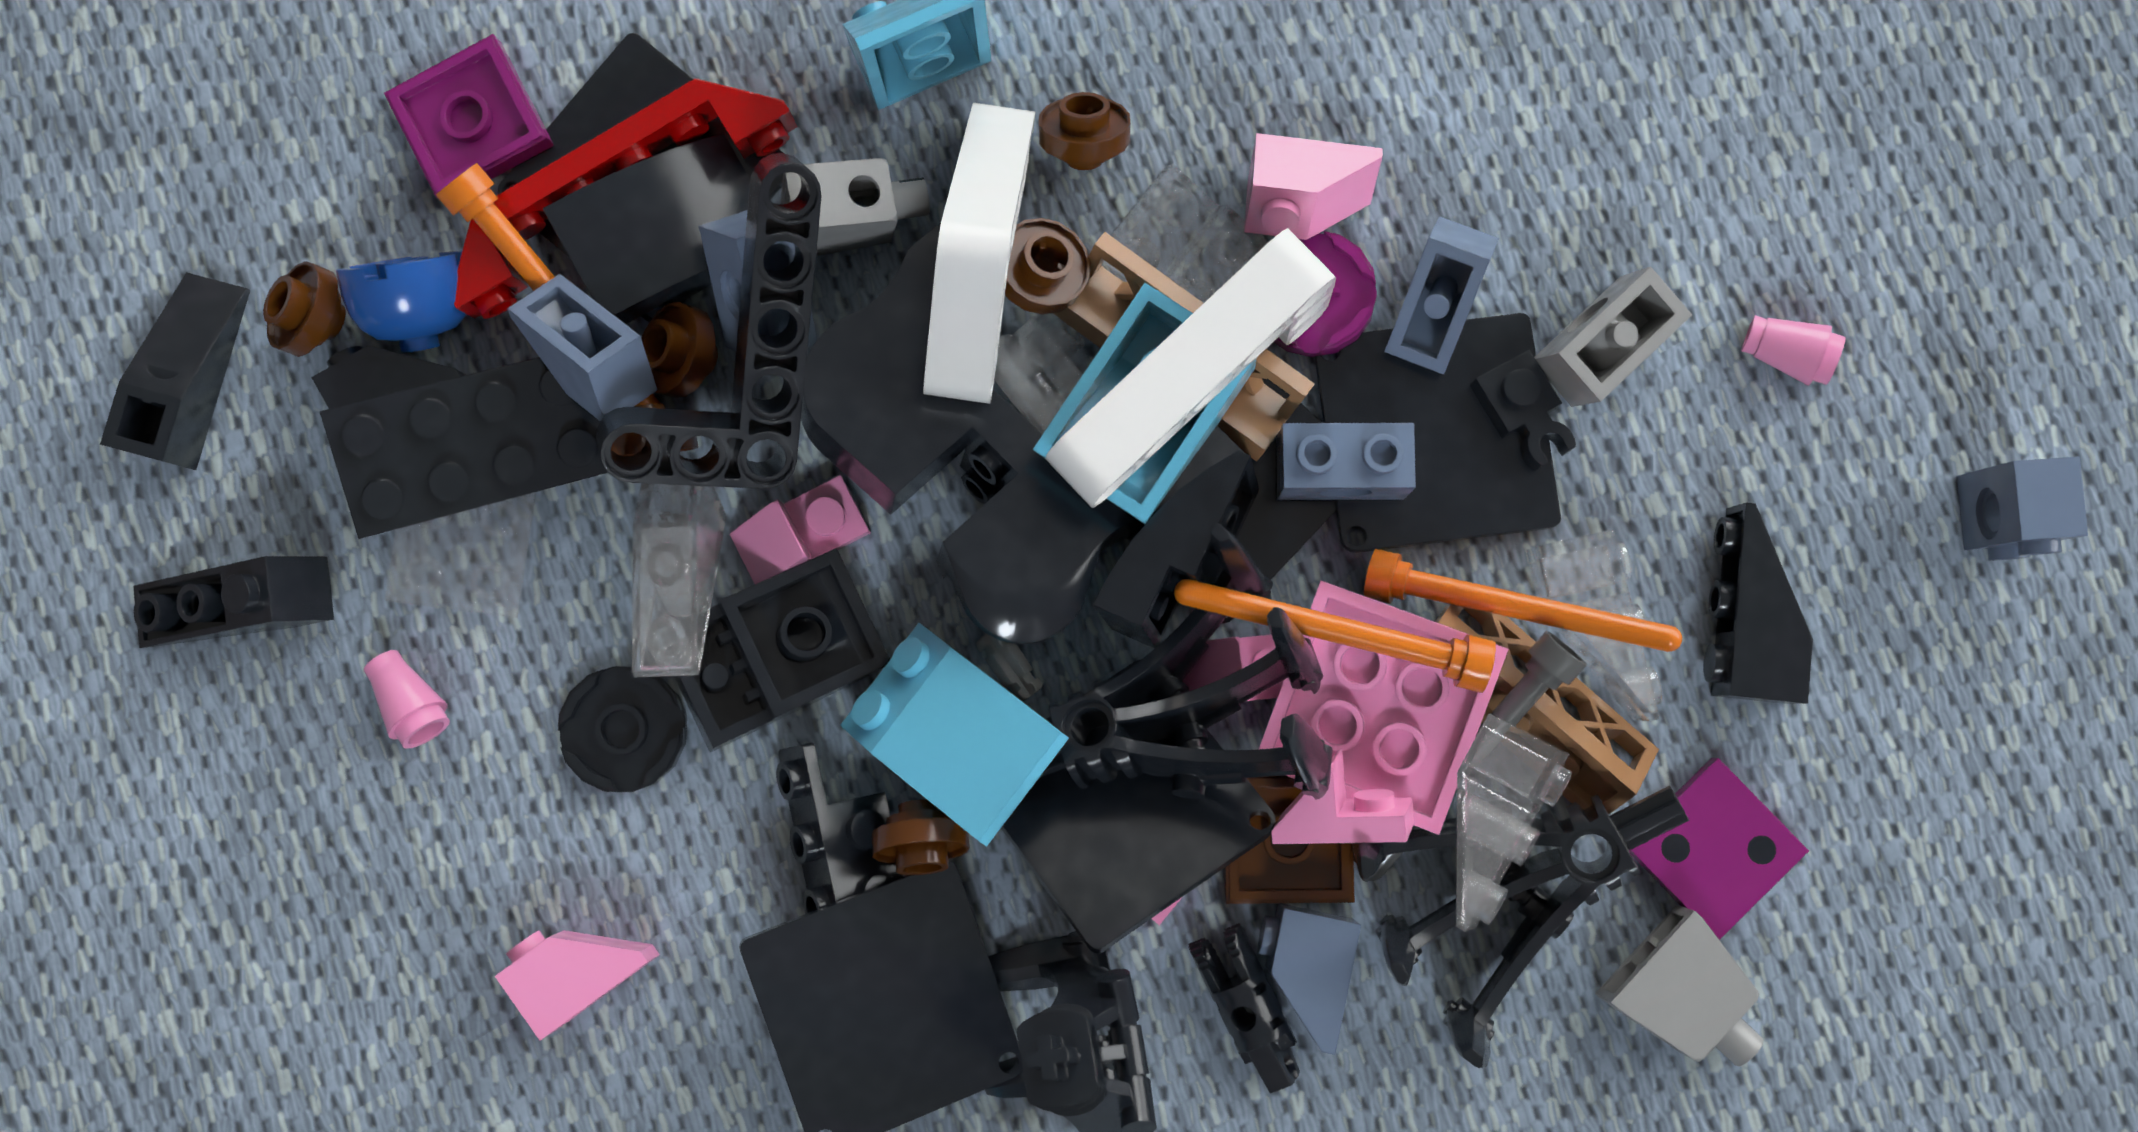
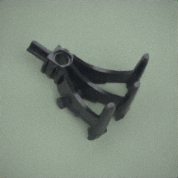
(1136, 720)
(1544, 914)
(1064, 1062)

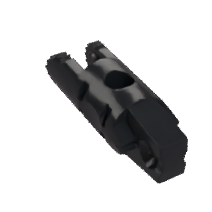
(1260, 1036)

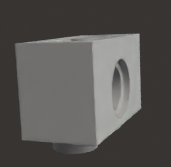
(1612, 337)

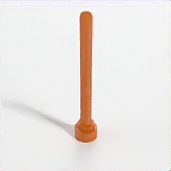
(475, 200)
(1392, 578)
(1464, 661)

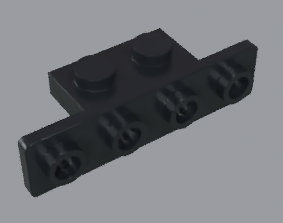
(832, 838)

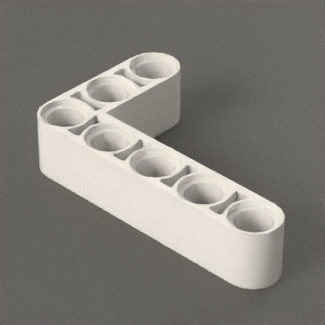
(976, 253)
(1268, 298)

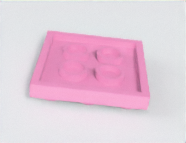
(1389, 716)

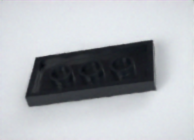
(459, 445)

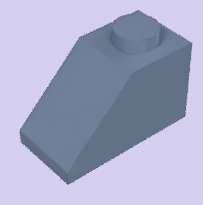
(1441, 294)
(585, 347)
(1313, 965)

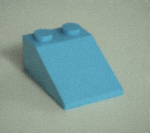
(916, 44)
(1138, 333)
(953, 733)

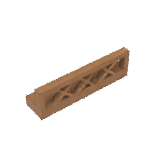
(1256, 411)
(1587, 741)

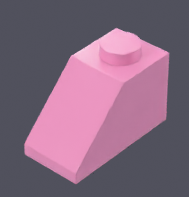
(1307, 184)
(566, 974)

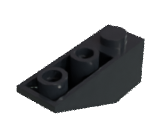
(177, 374)
(234, 600)
(1760, 630)

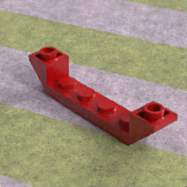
(753, 121)

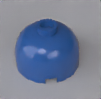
(404, 298)

